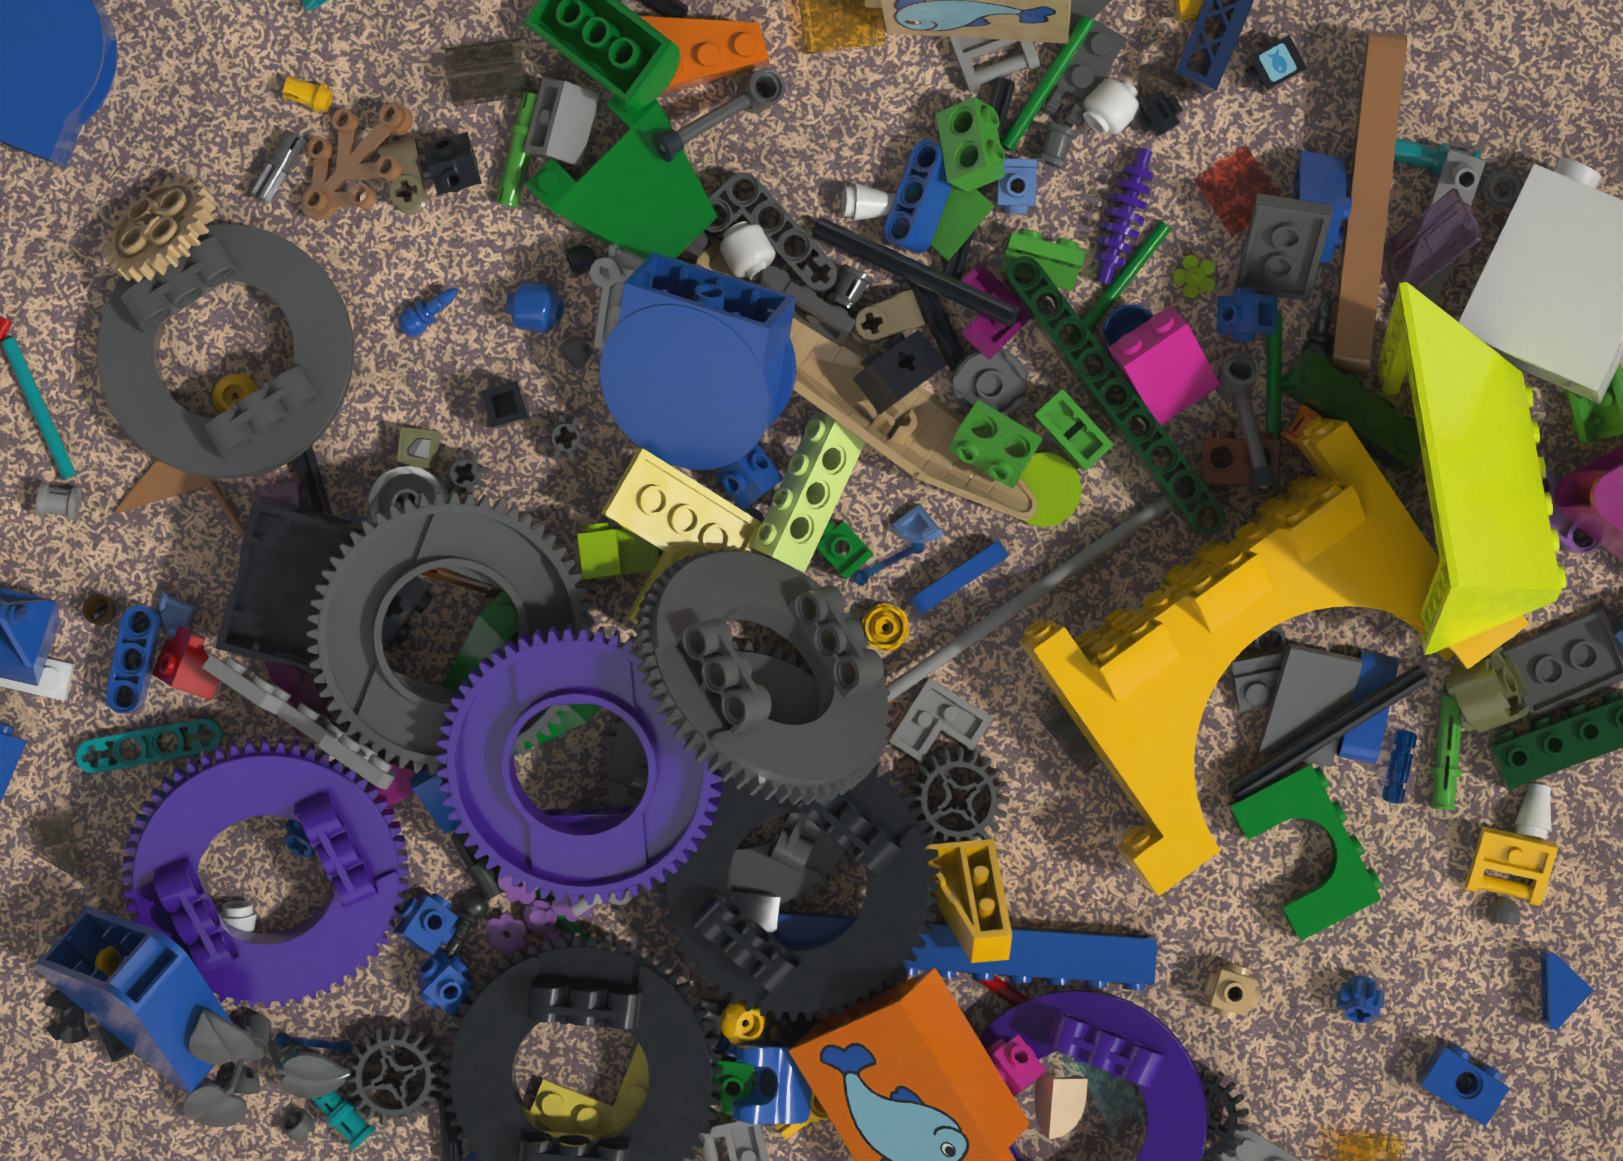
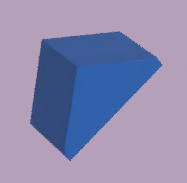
(1560, 990)

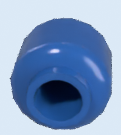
(535, 307)

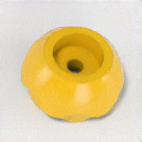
(229, 385)
(897, 622)
(732, 1021)

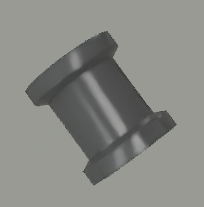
(1055, 145)
(861, 281)

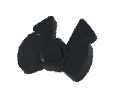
(73, 1017)

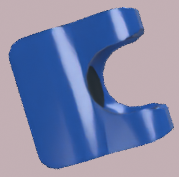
(780, 1087)

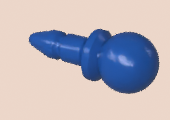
(414, 320)

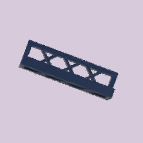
(1217, 51)

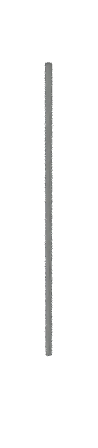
(1009, 609)

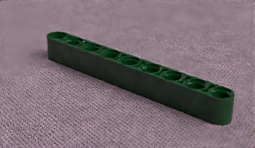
(1112, 377)

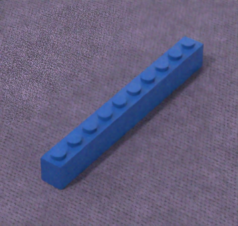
(1033, 952)

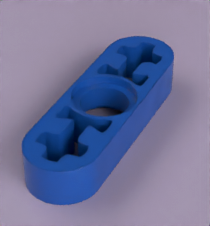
(959, 577)

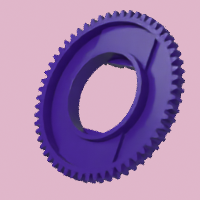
(342, 825)
(559, 847)

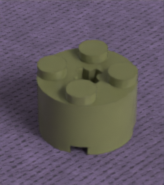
(1488, 692)

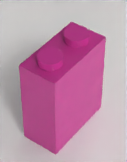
(1164, 364)

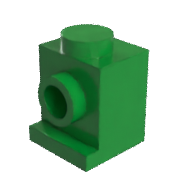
(857, 554)
(738, 1072)

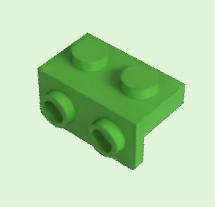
(1058, 259)
(1602, 420)

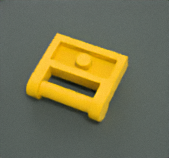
(1512, 855)

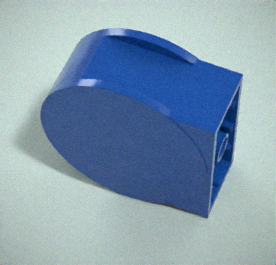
(53, 72)
(697, 362)

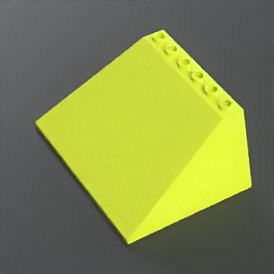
(1477, 473)

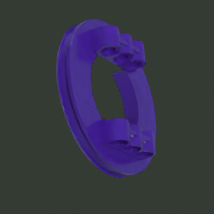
(1127, 1045)

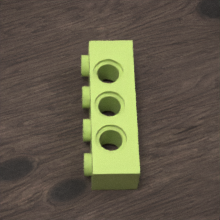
(808, 492)

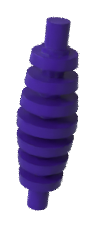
(1123, 216)

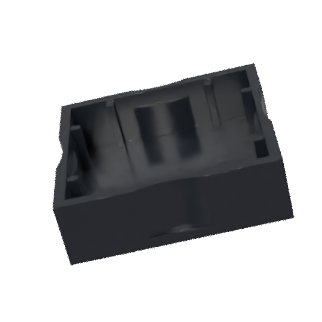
(277, 578)

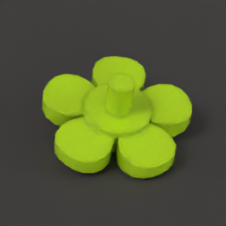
(1195, 276)

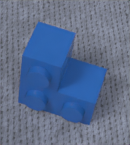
(1325, 180)

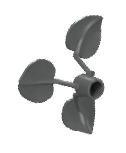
(220, 1040)

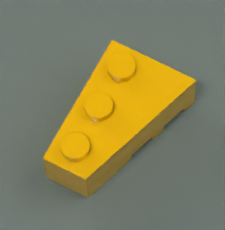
(974, 898)

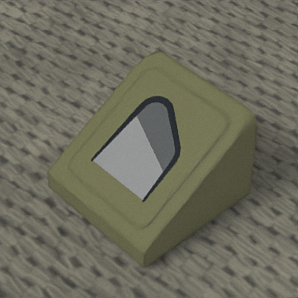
(418, 447)

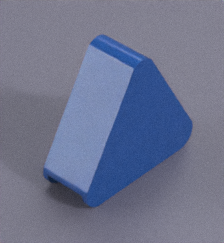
(147, 1000)

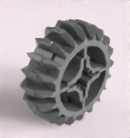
(986, 779)
(401, 1092)

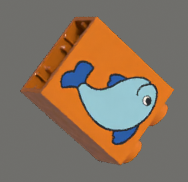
(910, 1079)

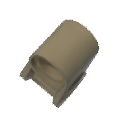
(411, 176)
(891, 318)

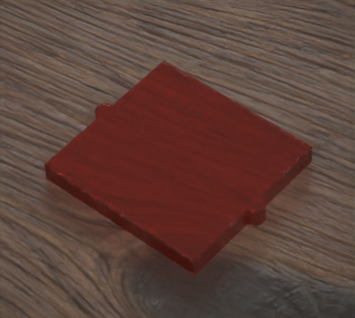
(1233, 189)

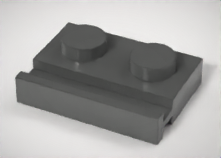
(1256, 677)

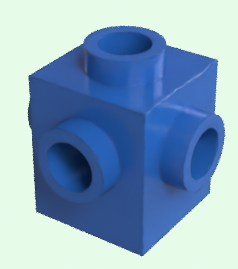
(1246, 315)
(749, 477)
(414, 926)
(445, 982)

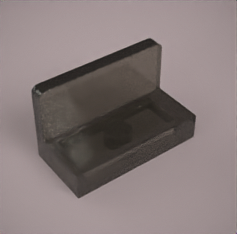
(485, 72)

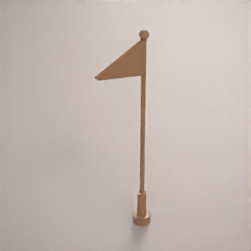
(166, 482)

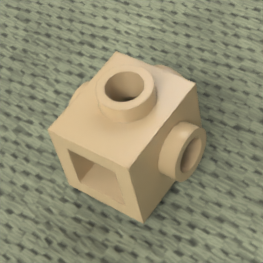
(1222, 980)

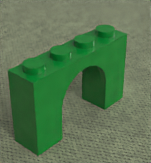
(1347, 883)

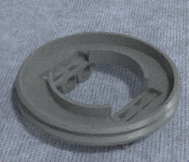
(266, 425)

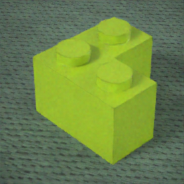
(614, 552)

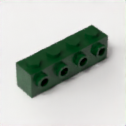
(1341, 397)
(1558, 742)

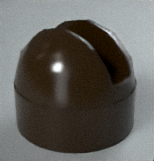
(95, 604)

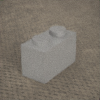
(562, 122)

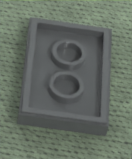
(1283, 246)
(1568, 662)
(1307, 693)

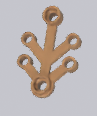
(350, 162)

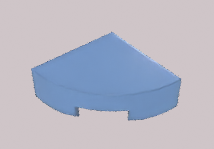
(916, 526)
(175, 613)

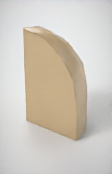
(1059, 1103)

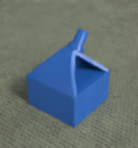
(26, 635)

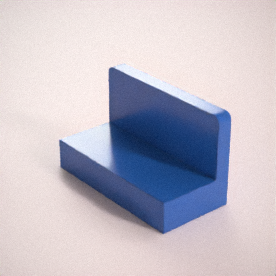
(427, 790)

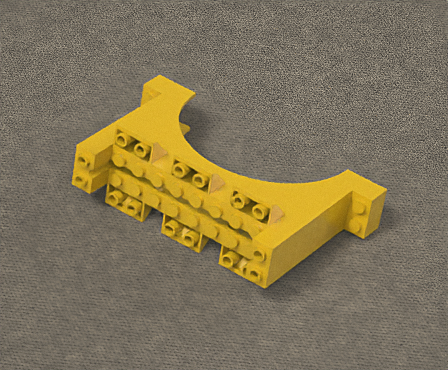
(1150, 671)

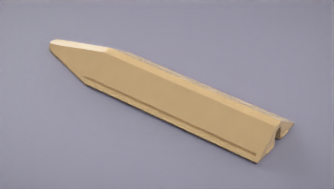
(909, 433)

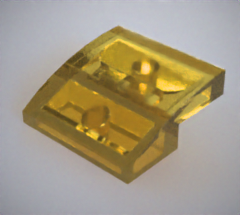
(840, 25)

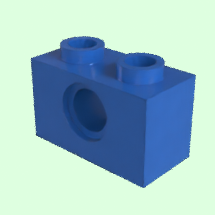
(1479, 1099)

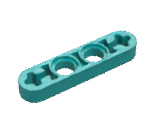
(150, 746)

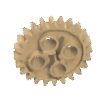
(159, 228)

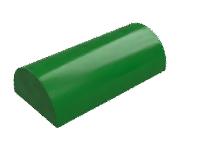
(609, 45)

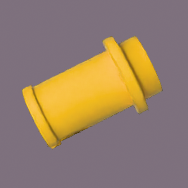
(308, 93)

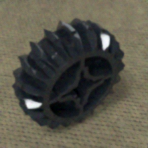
(1213, 1124)

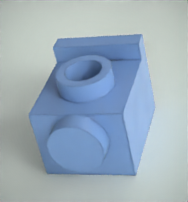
(1017, 203)

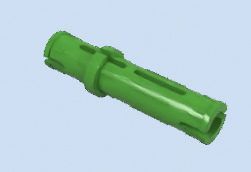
(516, 159)
(1445, 798)

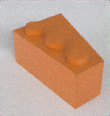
(711, 49)

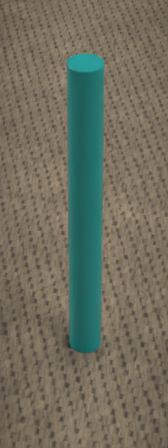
(38, 408)

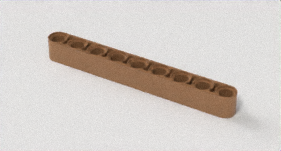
(1370, 201)

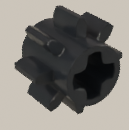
(1159, 113)

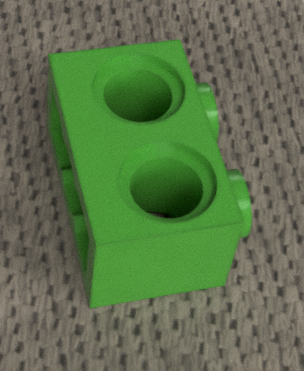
(971, 144)
(1072, 430)
(995, 444)

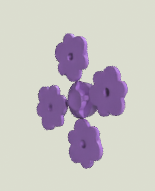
(538, 916)

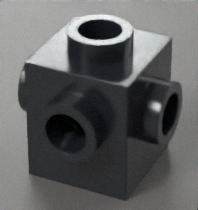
(451, 164)

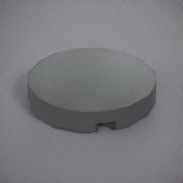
(995, 381)

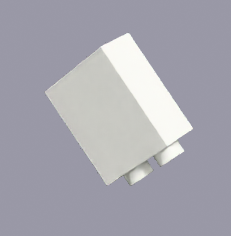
(1556, 282)

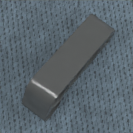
(786, 229)

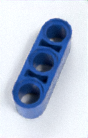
(919, 199)
(120, 672)
(1366, 739)

